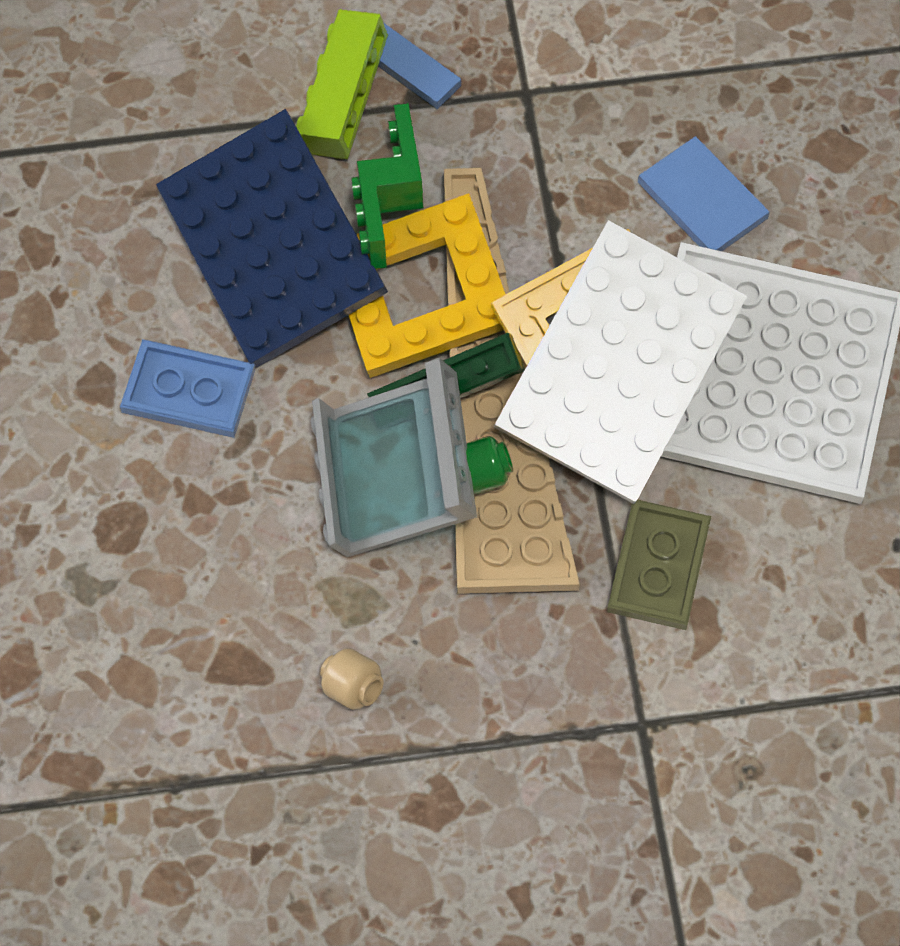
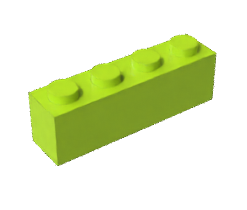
(342, 83)

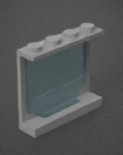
(394, 463)

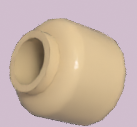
(351, 679)

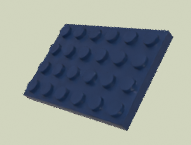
(271, 239)

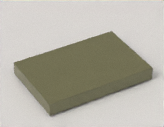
(659, 564)

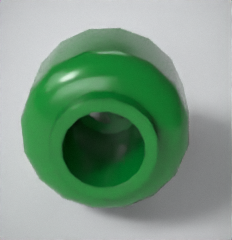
(488, 463)

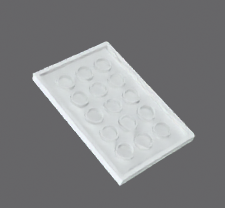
(620, 362)

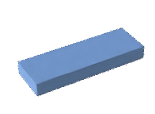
(417, 70)

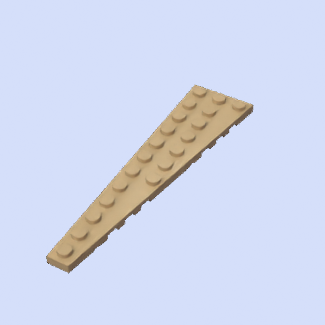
(519, 527)

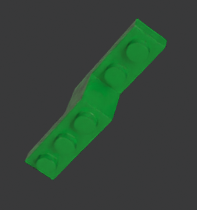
(387, 186)

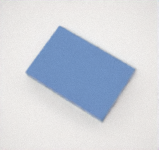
(703, 196)
(188, 388)

